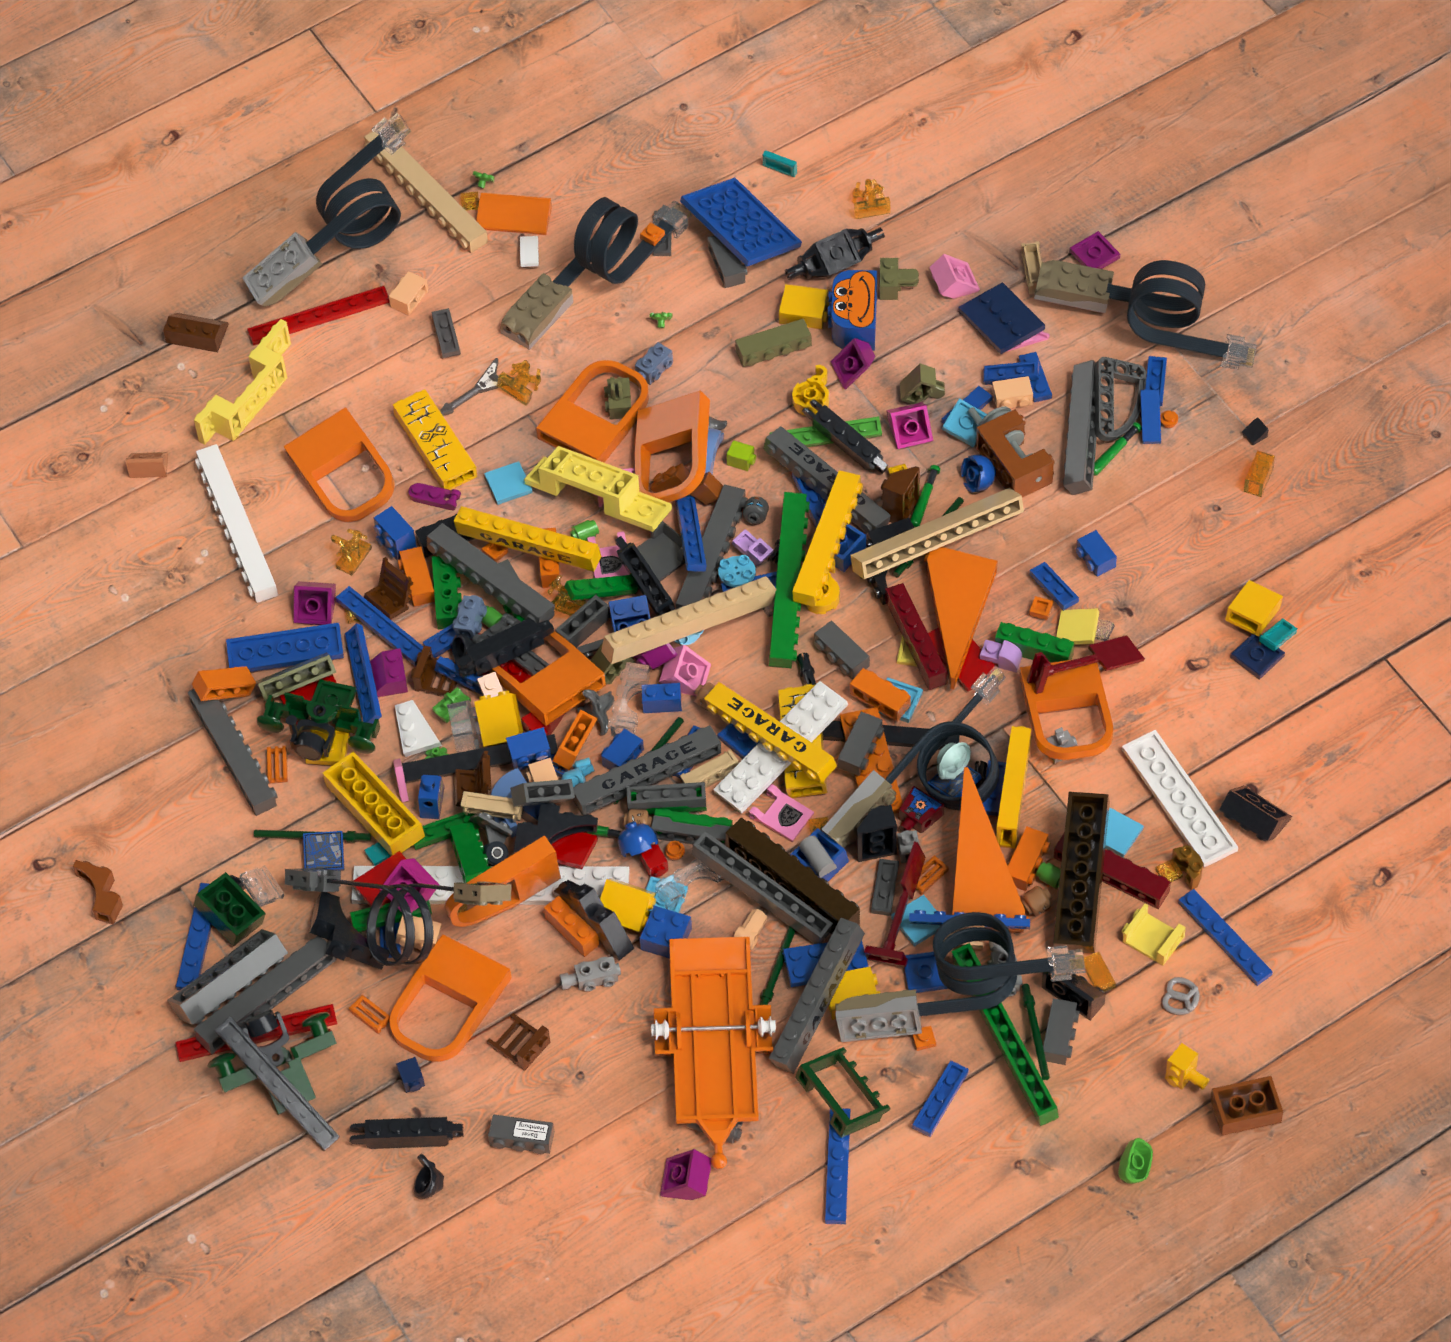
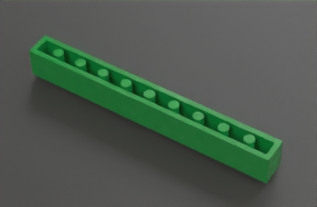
(788, 568)
(1012, 1048)

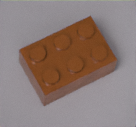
(1246, 1105)

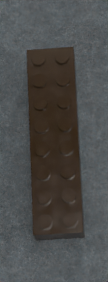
(1081, 871)
(790, 873)

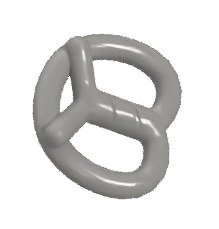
(1181, 996)

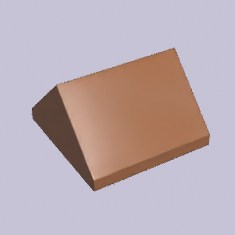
(147, 464)

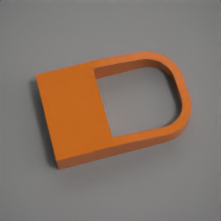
(668, 426)
(583, 431)
(331, 446)
(558, 685)
(1065, 691)
(526, 871)
(461, 975)

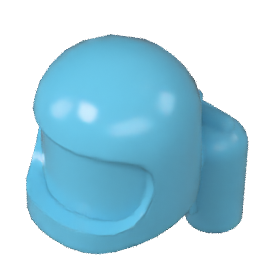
(581, 769)

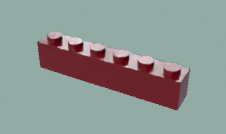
(916, 636)
(1129, 877)

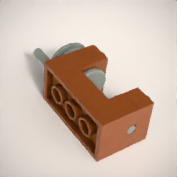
(999, 440)

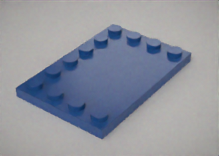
(741, 221)

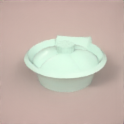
(952, 760)

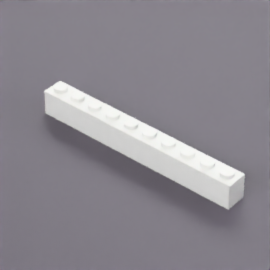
(236, 523)

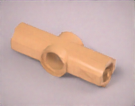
(752, 927)

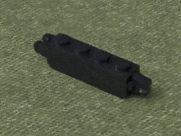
(845, 437)
(644, 577)
(503, 647)
(406, 1132)

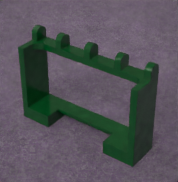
(840, 1121)

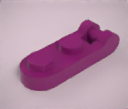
(434, 496)

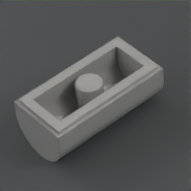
(817, 856)

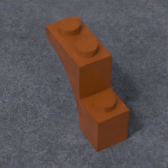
(706, 492)
(107, 903)

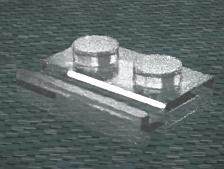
(261, 886)

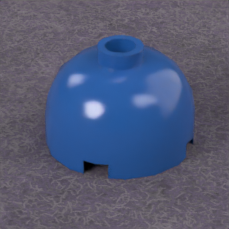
(978, 473)
(636, 838)

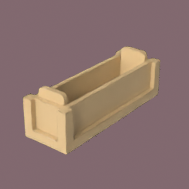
(1032, 264)
(713, 770)
(493, 805)

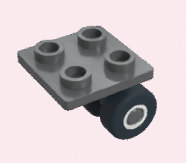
(496, 836)

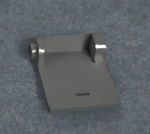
(663, 551)

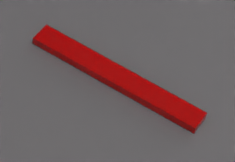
(324, 313)
(192, 1049)

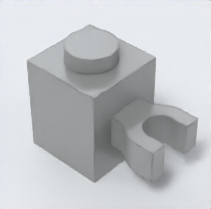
(1062, 739)
(905, 842)

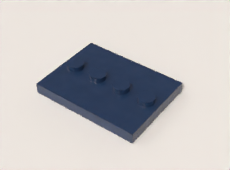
(1001, 318)

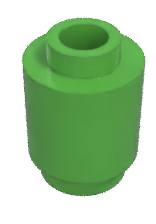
(584, 530)
(492, 617)
(1049, 874)

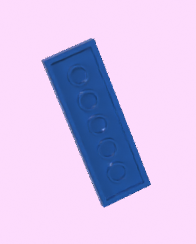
(285, 647)

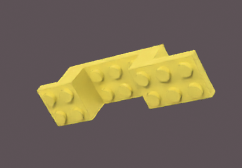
(269, 374)
(614, 484)

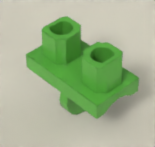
(441, 708)

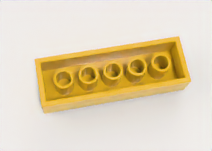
(373, 804)

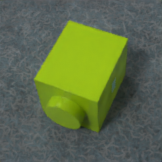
(741, 455)

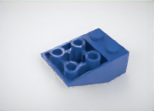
(628, 612)

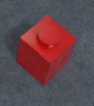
(654, 861)

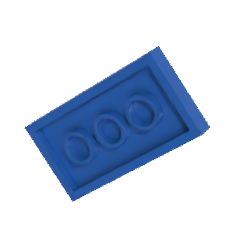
(803, 959)

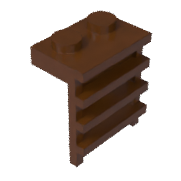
(392, 591)
(425, 675)
(473, 781)
(532, 1047)

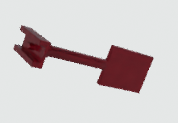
(1109, 653)
(909, 883)

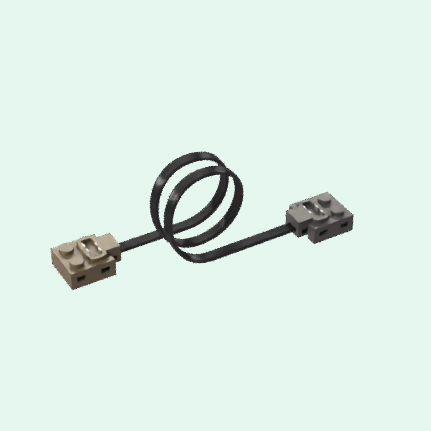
(329, 881)

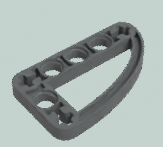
(1109, 374)

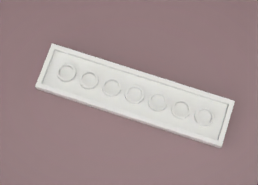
(761, 766)
(1179, 798)

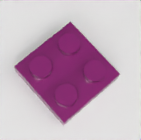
(1095, 251)

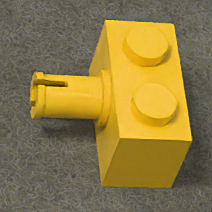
(1182, 1068)

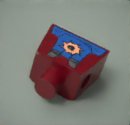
(919, 811)

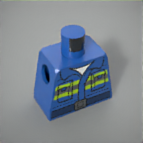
(430, 790)

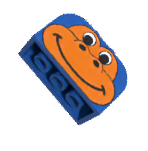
(853, 307)

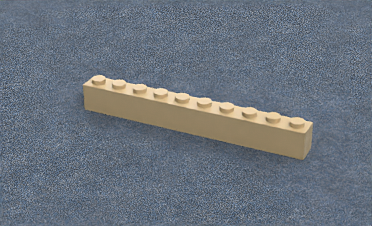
(432, 197)
(936, 533)
(688, 620)

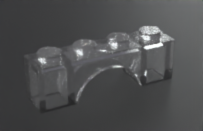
(632, 680)
(671, 889)

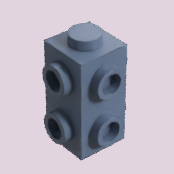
(654, 362)
(470, 616)

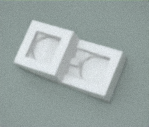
(529, 251)

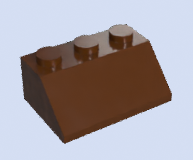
(195, 332)
(901, 493)

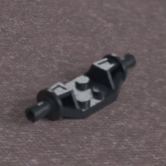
(835, 253)

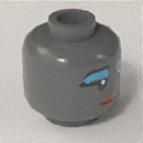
(755, 510)

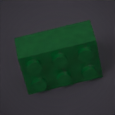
(229, 909)

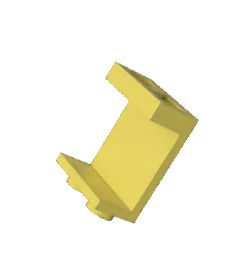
(1152, 936)

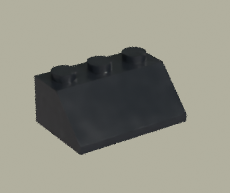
(1254, 813)
(877, 834)
(1078, 990)

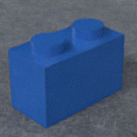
(1096, 553)
(661, 698)
(623, 748)

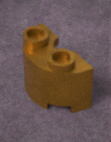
(1189, 862)

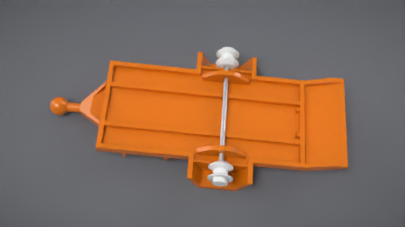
(713, 1035)

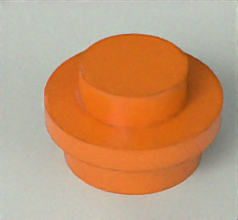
(1169, 419)
(674, 850)

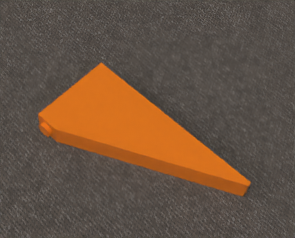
(959, 594)
(981, 871)

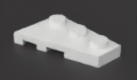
(414, 730)

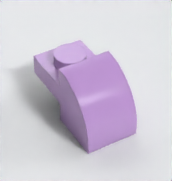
(755, 549)
(1005, 655)

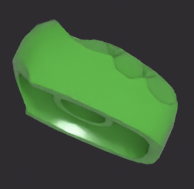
(1135, 1161)

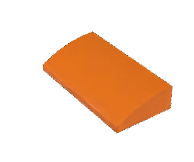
(514, 213)

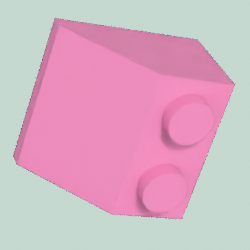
(953, 277)
(686, 669)

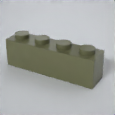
(773, 342)
(296, 676)

